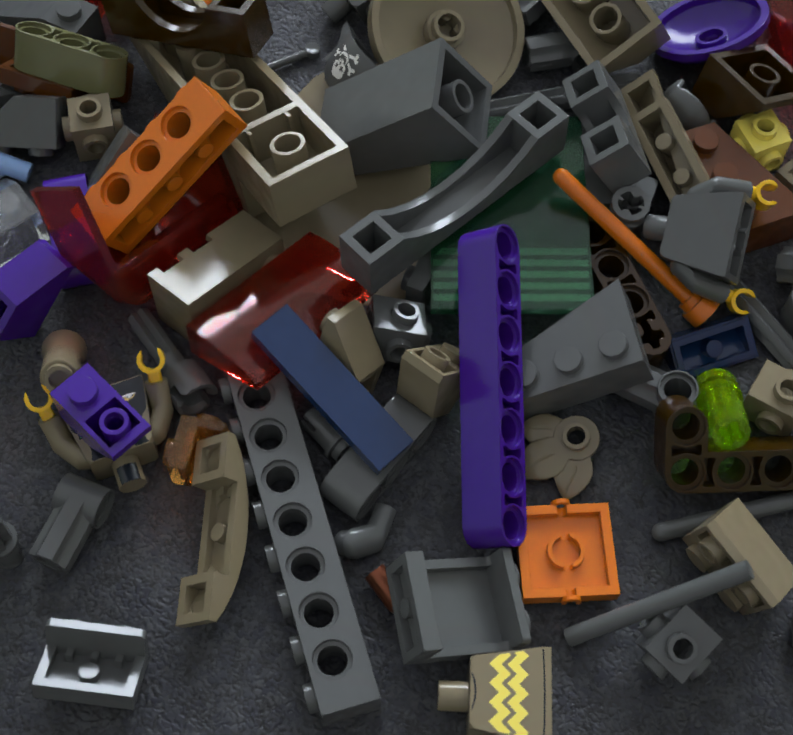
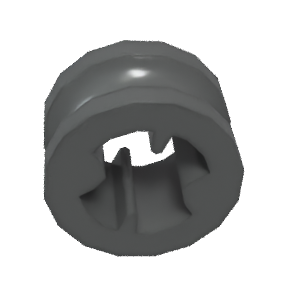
(635, 197)

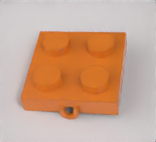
(568, 554)

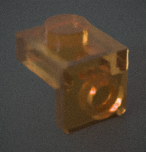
(180, 451)

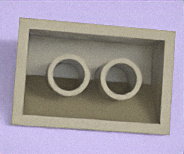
(610, 30)

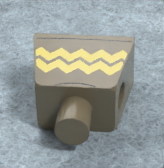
(503, 693)

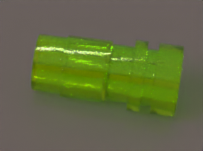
(723, 407)

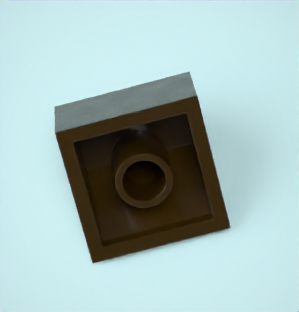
(744, 82)

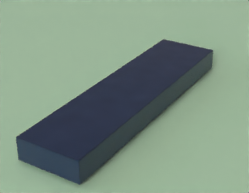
(331, 389)

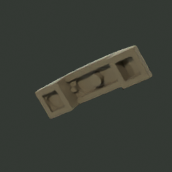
(224, 532)

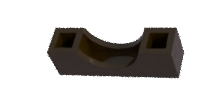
(221, 27)

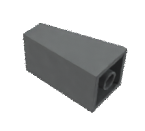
(411, 110)

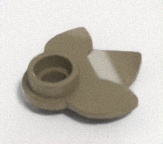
(555, 457)

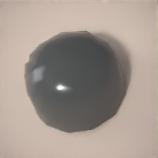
(687, 106)

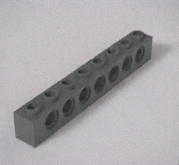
(355, 689)

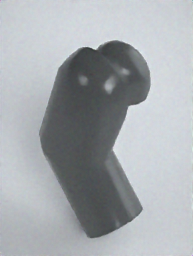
(369, 538)

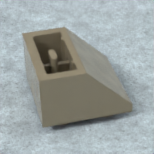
(737, 536)

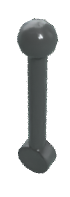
(311, 51)

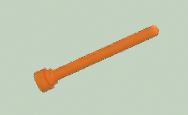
(695, 308)

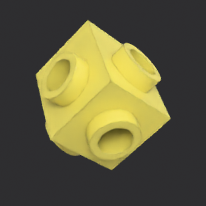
(762, 138)

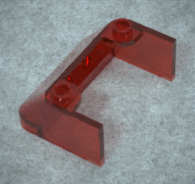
(124, 275)

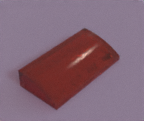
(303, 276)

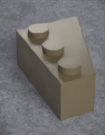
(211, 272)

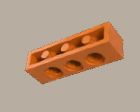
(162, 164)

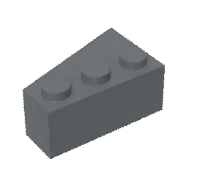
(585, 355)

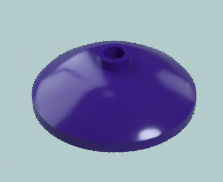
(711, 27)

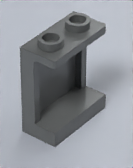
(457, 606)

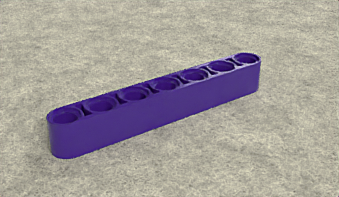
(491, 389)

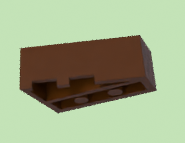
(728, 159)

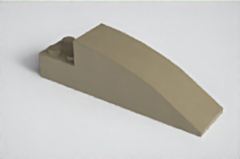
(286, 154)

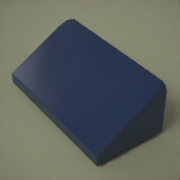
(712, 345)

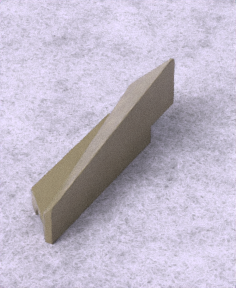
(663, 136)

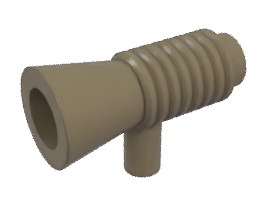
(62, 356)

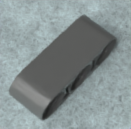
(354, 485)

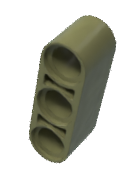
(70, 59)

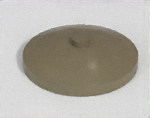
(481, 31)

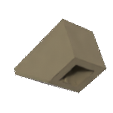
(353, 342)
(430, 378)

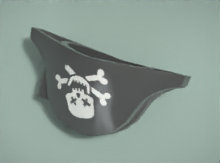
(347, 58)

